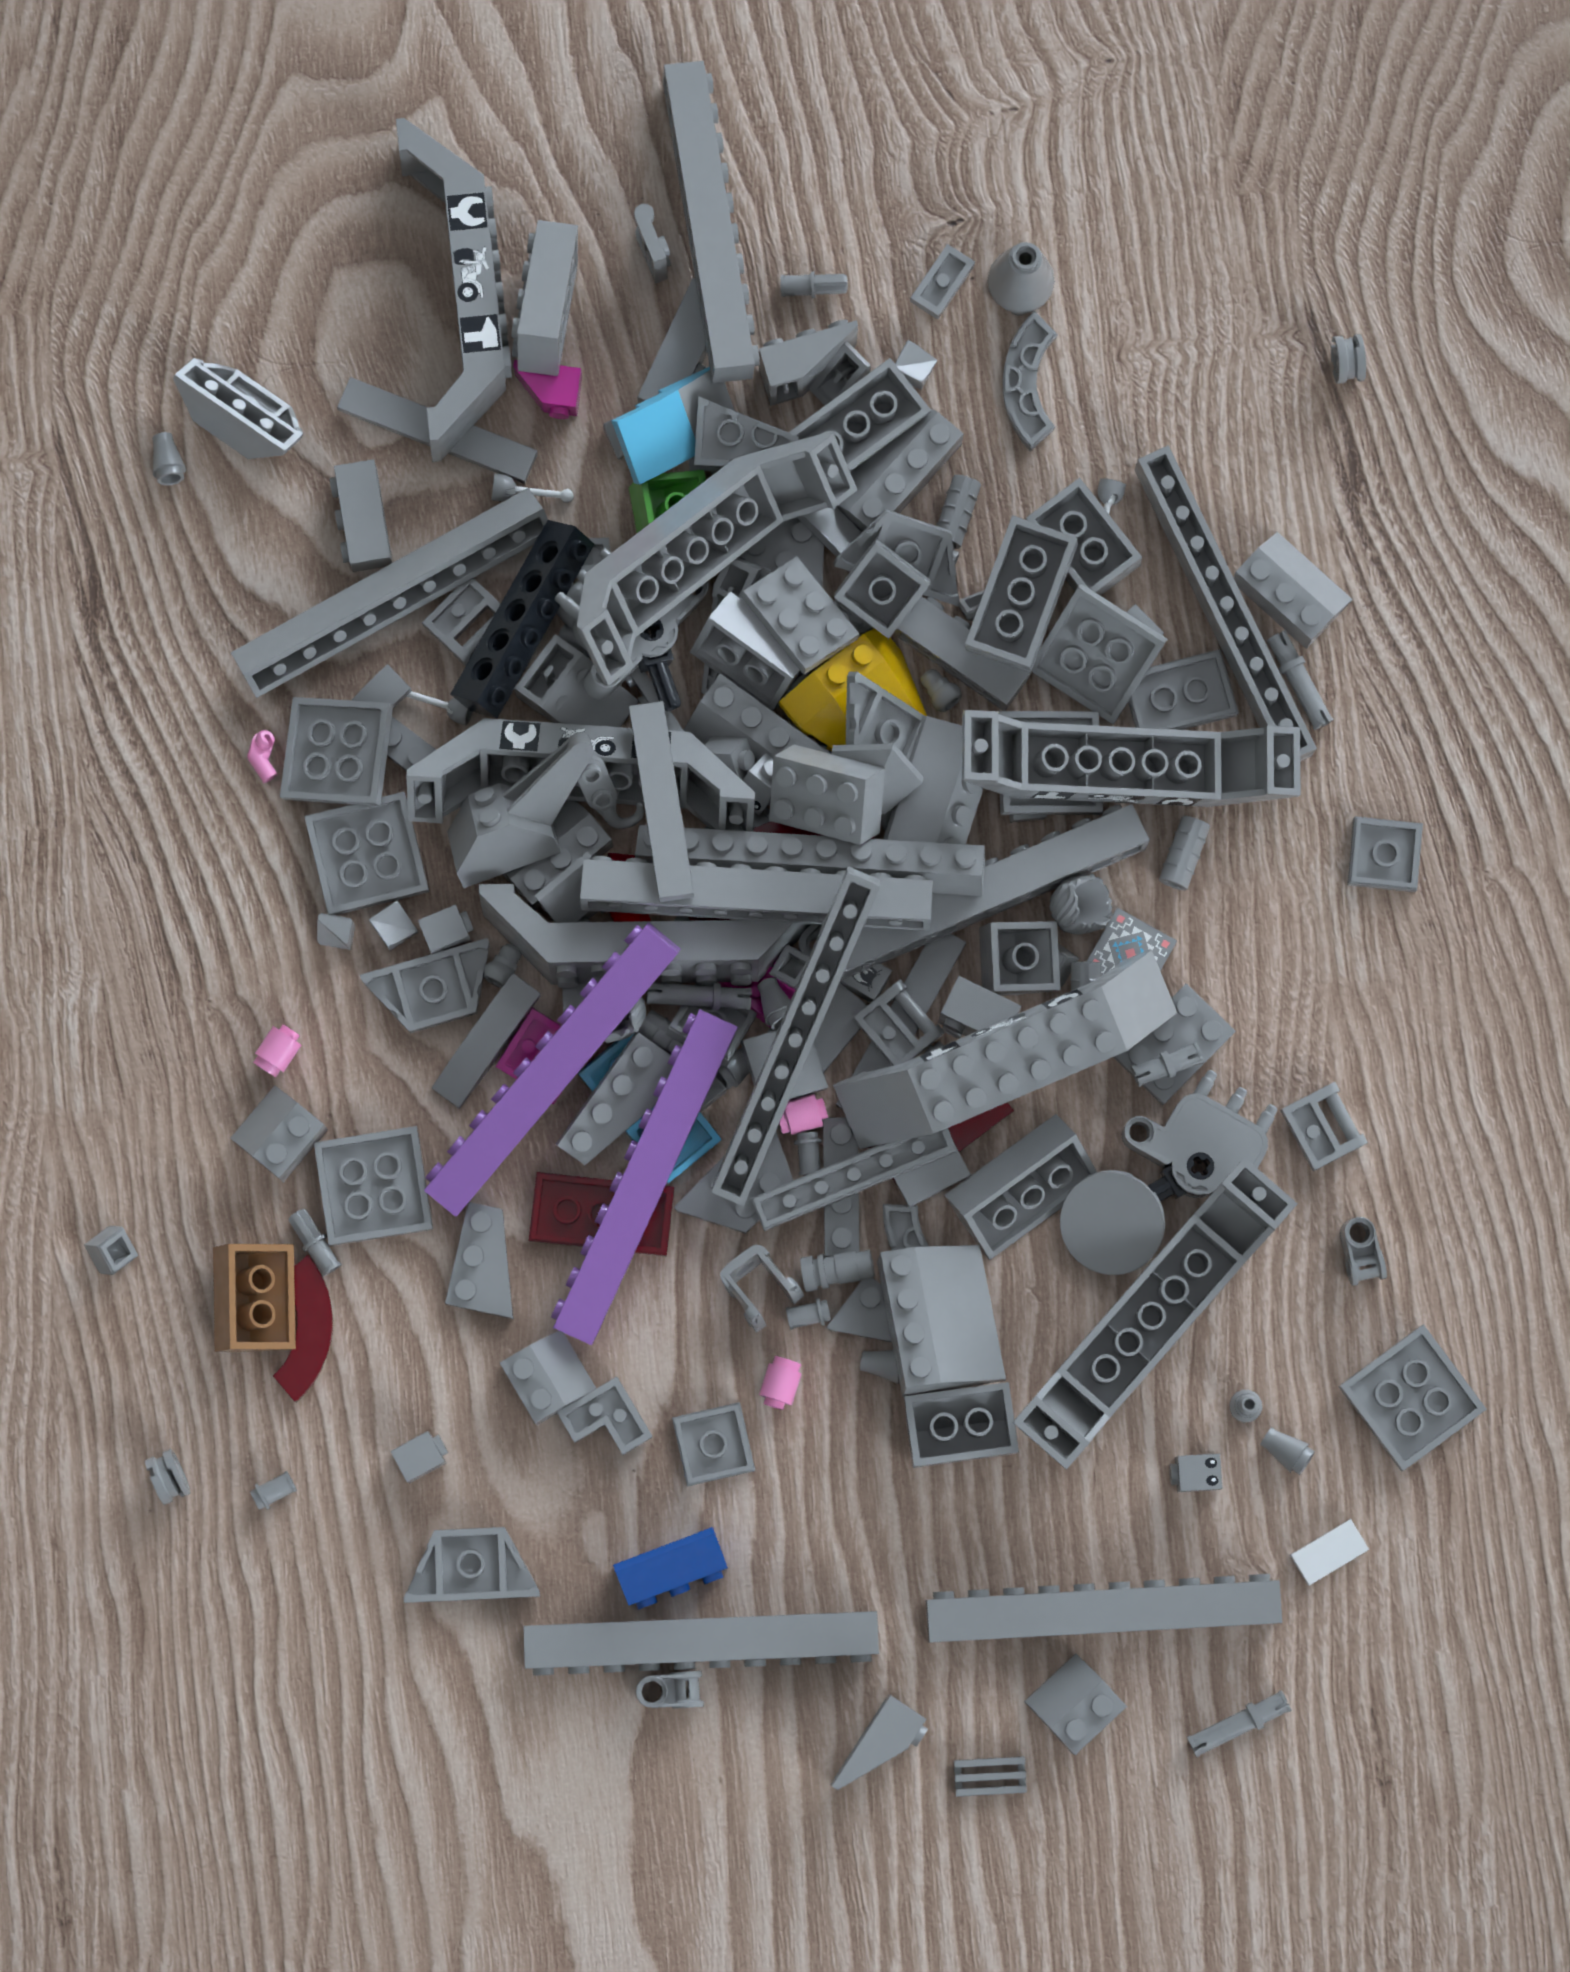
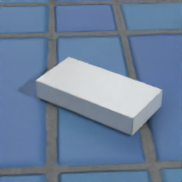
(1329, 1552)

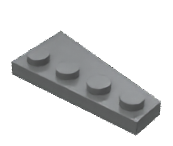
(617, 1099)

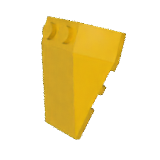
(819, 701)

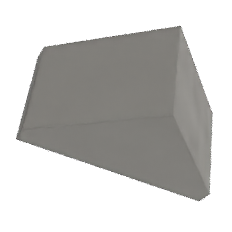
(840, 374)

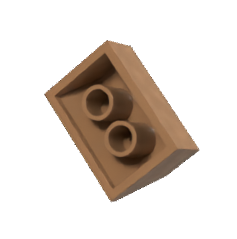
(254, 1297)

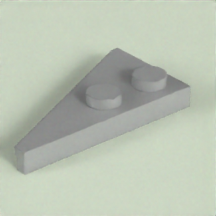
(863, 1313)

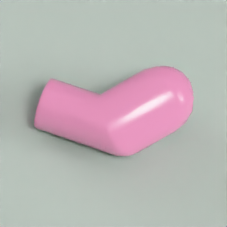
(259, 755)

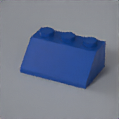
(671, 1568)

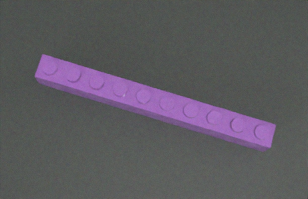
(551, 1069)
(645, 1176)

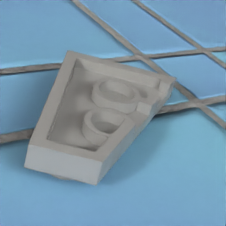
(729, 434)
(481, 1265)

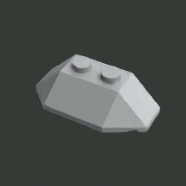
(237, 410)

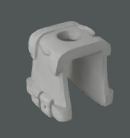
(745, 1264)

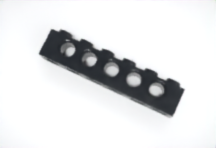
(522, 619)

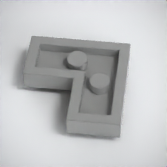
(606, 1407)

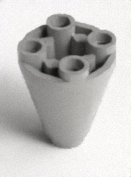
(1021, 279)

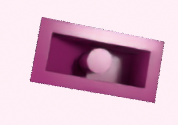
(554, 394)

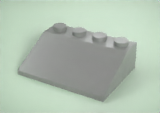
(940, 1318)

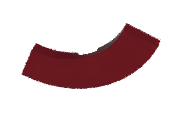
(312, 1334)

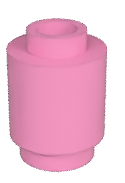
(277, 1050)
(803, 1114)
(780, 1382)

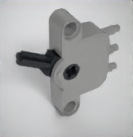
(648, 653)
(1204, 1133)

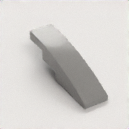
(486, 1041)

